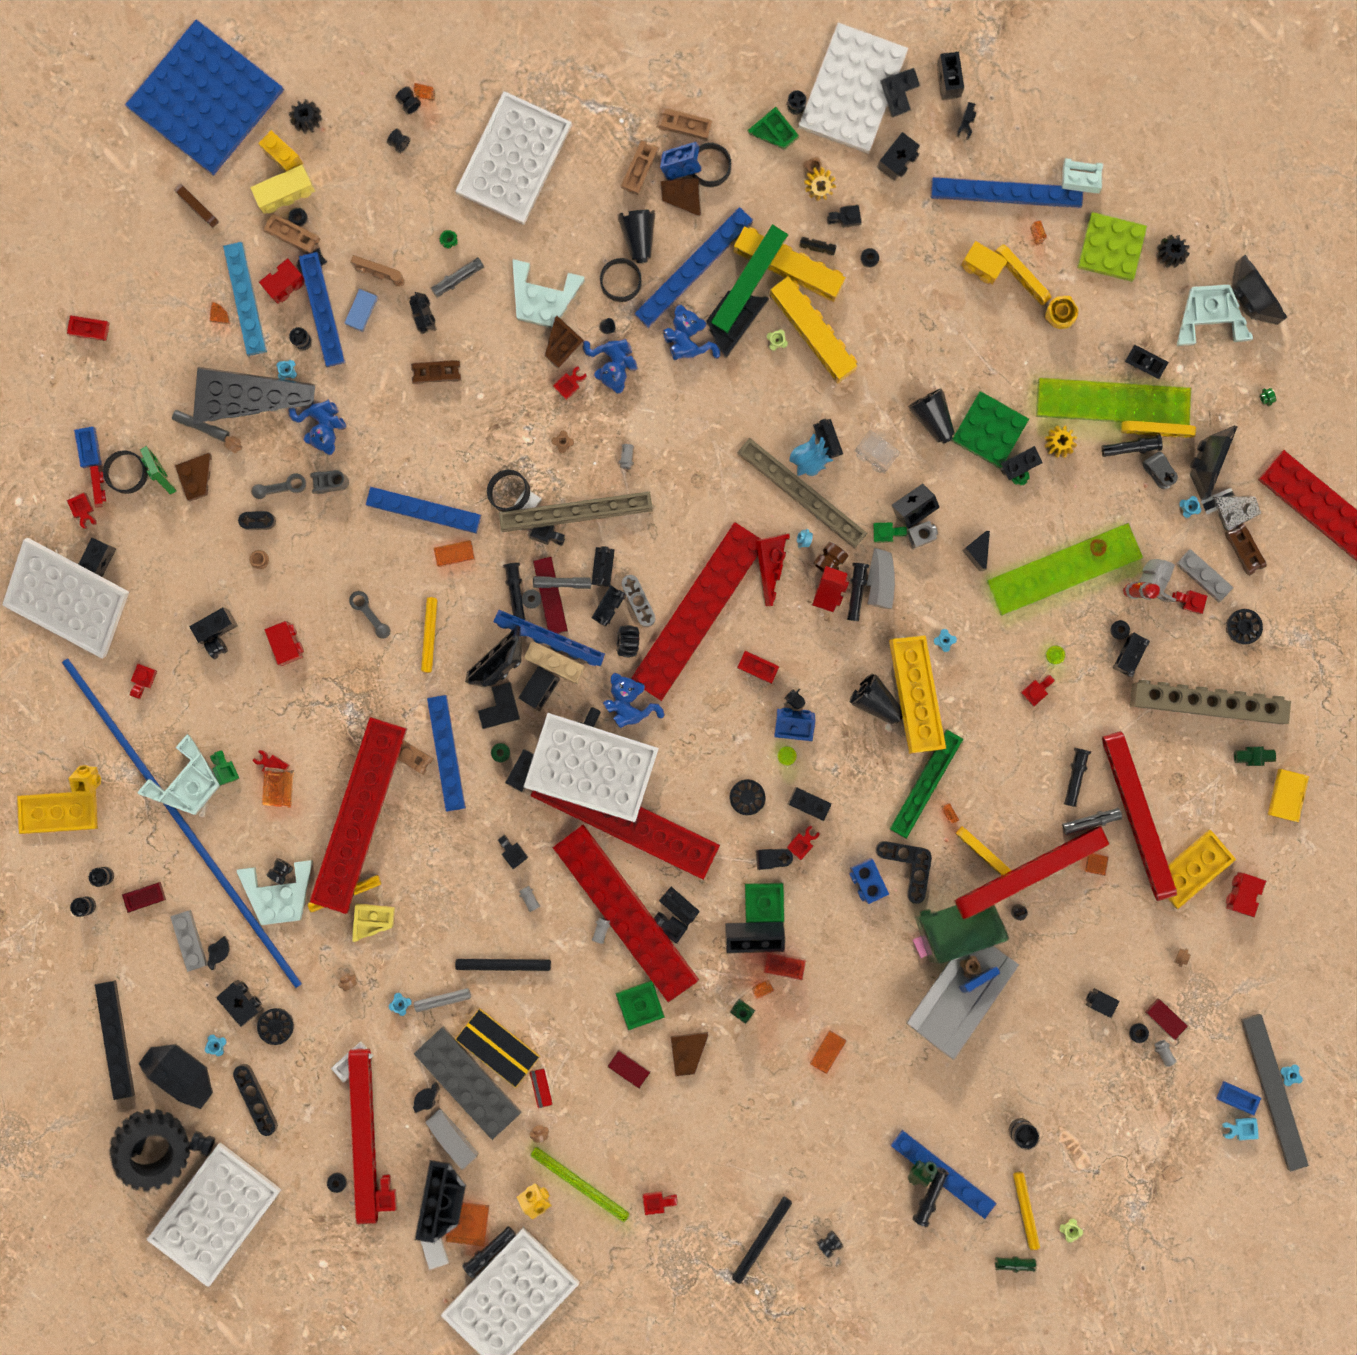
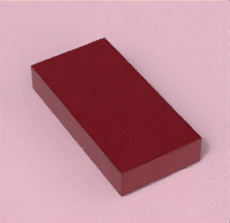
(144, 897)
(1166, 1019)
(628, 1069)

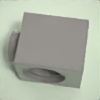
(913, 534)

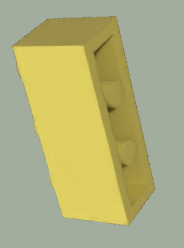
(283, 189)

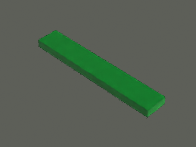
(749, 278)
(925, 785)

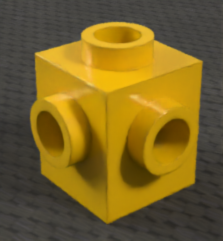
(84, 780)
(534, 1200)

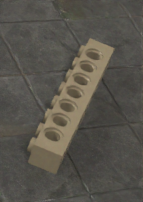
(1278, 714)

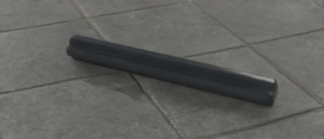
(503, 964)
(762, 1240)

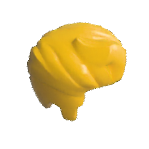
(1062, 312)

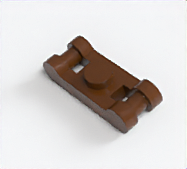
(436, 371)
(1246, 549)

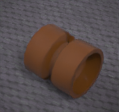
(832, 557)

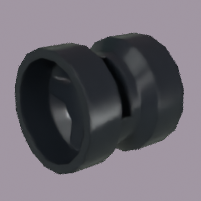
(408, 100)
(300, 335)
(279, 871)
(97, 878)
(79, 908)
(201, 1144)
(830, 1244)

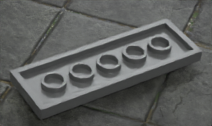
(467, 1083)

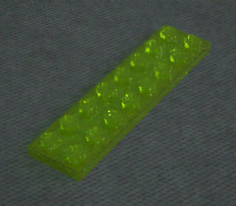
(1112, 401)
(1064, 569)

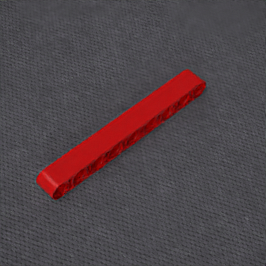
(1139, 816)
(1031, 872)
(363, 1136)

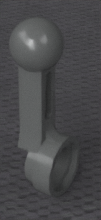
(260, 491)
(382, 630)

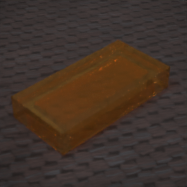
(454, 553)
(762, 989)
(828, 1051)

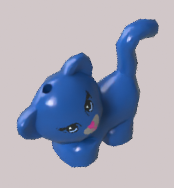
(686, 326)
(613, 373)
(322, 435)
(626, 691)

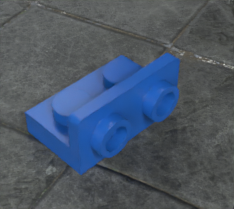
(680, 161)
(794, 724)

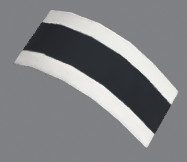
(1209, 504)

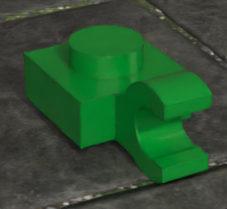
(885, 532)
(224, 771)

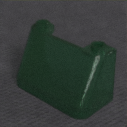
(951, 937)

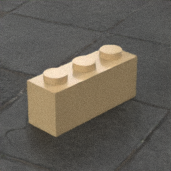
(554, 662)

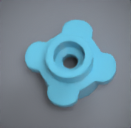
(286, 365)
(1193, 501)
(804, 538)
(945, 635)
(398, 998)
(212, 1039)
(1285, 1073)

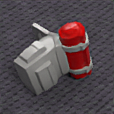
(1153, 582)

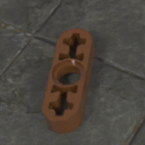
(205, 214)

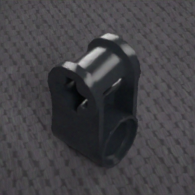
(770, 858)

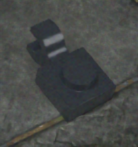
(969, 116)
(848, 216)
(547, 533)
(514, 853)
(672, 928)

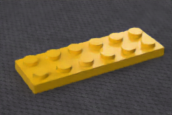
(917, 694)

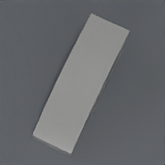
(881, 580)
(451, 1139)

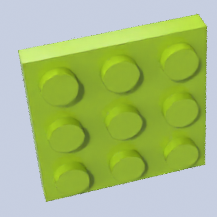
(1112, 246)

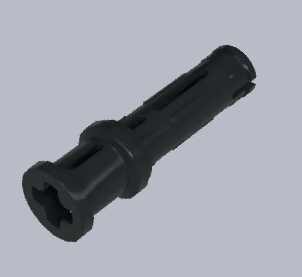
(1140, 445)
(514, 581)
(858, 582)
(1078, 768)
(927, 1205)
(482, 1257)

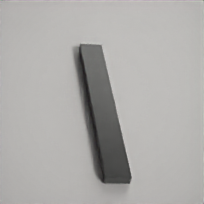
(1275, 1092)

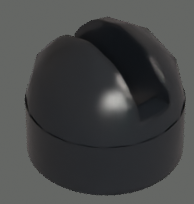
(607, 326)
(1018, 908)

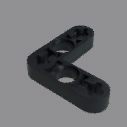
(913, 859)

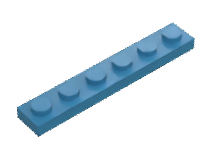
(245, 299)

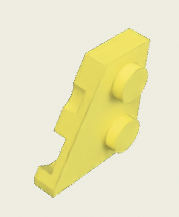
(371, 920)

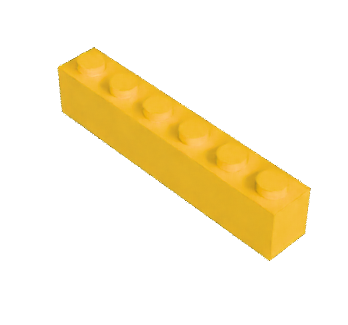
(798, 266)
(813, 329)

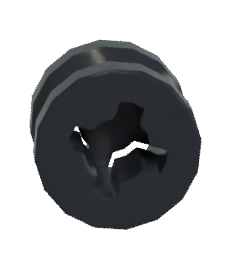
(799, 99)
(398, 140)
(215, 647)

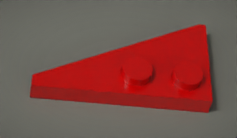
(771, 559)

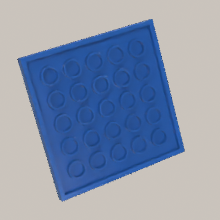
(204, 97)

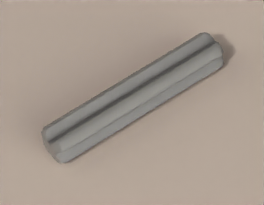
(442, 1000)

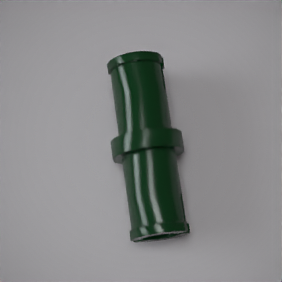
(1015, 1264)

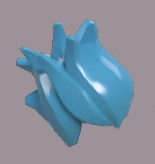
(810, 457)

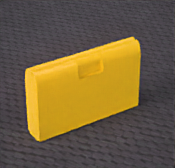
(1288, 795)

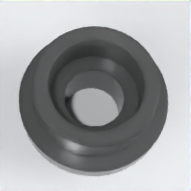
(537, 601)

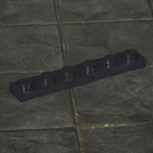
(114, 1040)

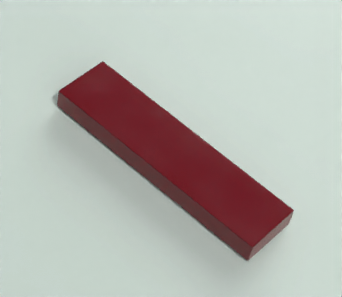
(551, 597)

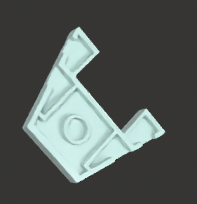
(539, 303)
(1212, 306)
(191, 787)
(277, 902)

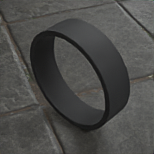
(718, 182)
(620, 261)
(109, 461)
(496, 478)

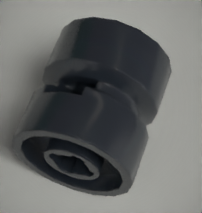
(1024, 1133)

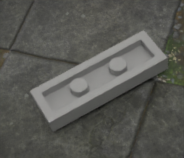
(1204, 575)
(189, 940)

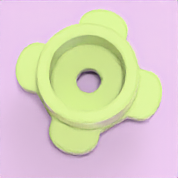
(780, 334)
(1075, 1234)

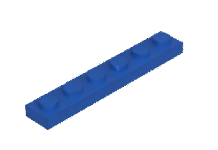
(322, 309)
(423, 510)
(554, 640)
(446, 753)
(954, 1183)

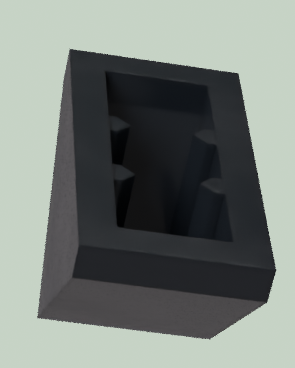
(978, 551)

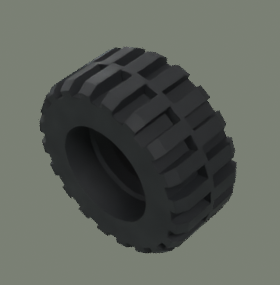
(156, 1173)

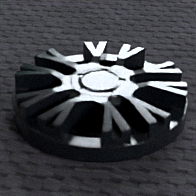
(1244, 626)
(747, 797)
(275, 1026)

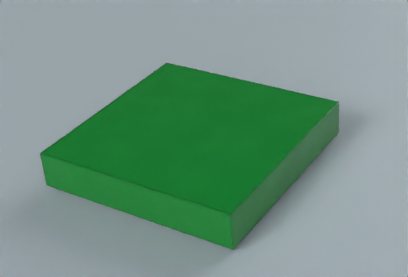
(764, 902)
(640, 1005)

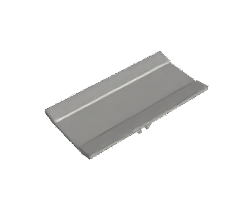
(948, 1015)

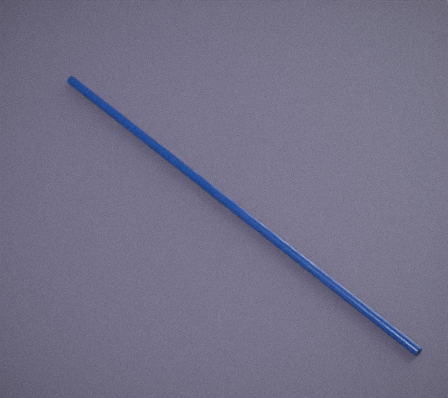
(183, 825)

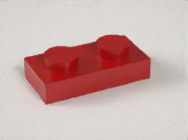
(88, 328)
(98, 494)
(758, 667)

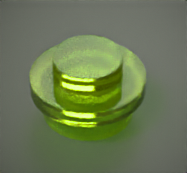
(1055, 654)
(787, 755)

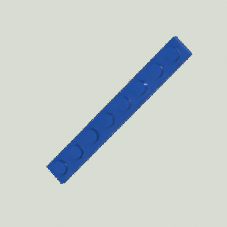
(1005, 192)
(693, 267)

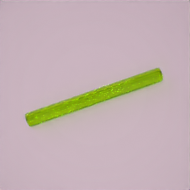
(579, 1184)

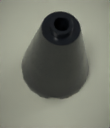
(638, 233)
(934, 415)
(876, 700)

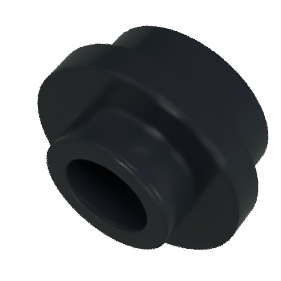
(298, 212)
(869, 263)
(1114, 629)
(1144, 1033)
(339, 1177)

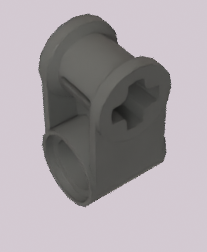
(1159, 468)
(325, 481)

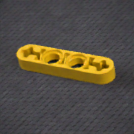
(1024, 275)
(1163, 429)
(982, 851)

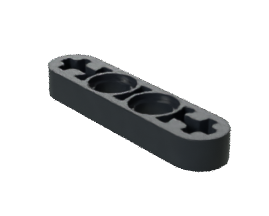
(251, 1101)

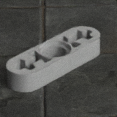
(646, 603)

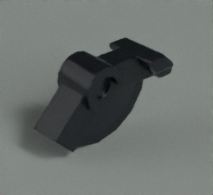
(218, 952)
(426, 1098)

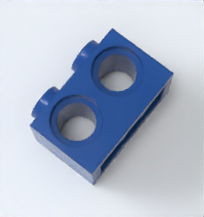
(873, 878)

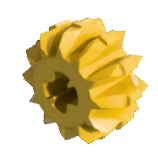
(821, 191)
(1062, 434)

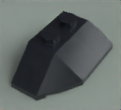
(1255, 294)
(1210, 460)
(497, 661)
(178, 1074)
(440, 1202)

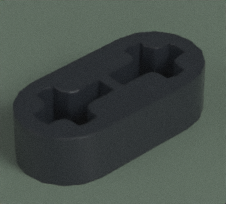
(260, 515)

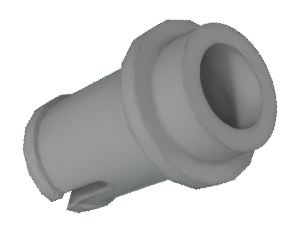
(626, 456)
(529, 898)
(601, 930)
(1165, 1053)

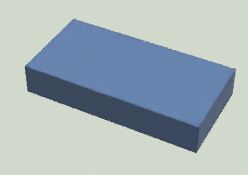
(361, 310)

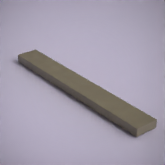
(802, 493)
(575, 511)

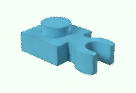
(1244, 1129)

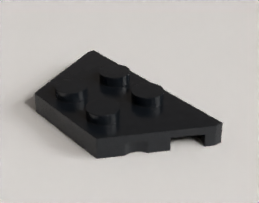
(729, 340)

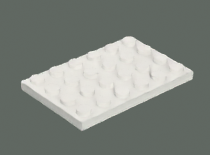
(848, 90)
(513, 157)
(65, 598)
(591, 767)
(214, 1214)
(510, 1297)

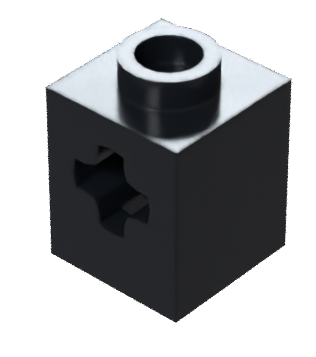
(1102, 1002)

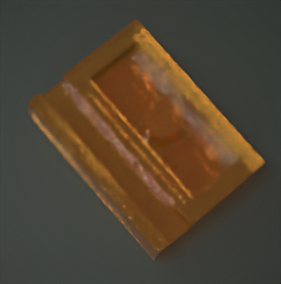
(277, 787)

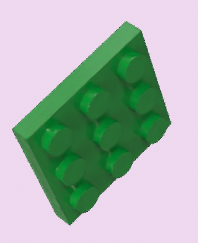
(990, 429)

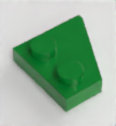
(774, 129)
(156, 470)

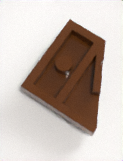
(682, 194)
(561, 343)
(195, 476)
(687, 1052)

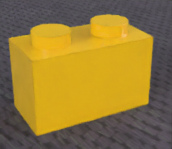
(280, 152)
(983, 263)

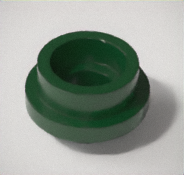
(505, 748)

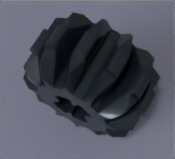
(305, 116)
(1175, 244)
(628, 641)

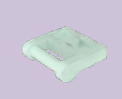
(1082, 180)

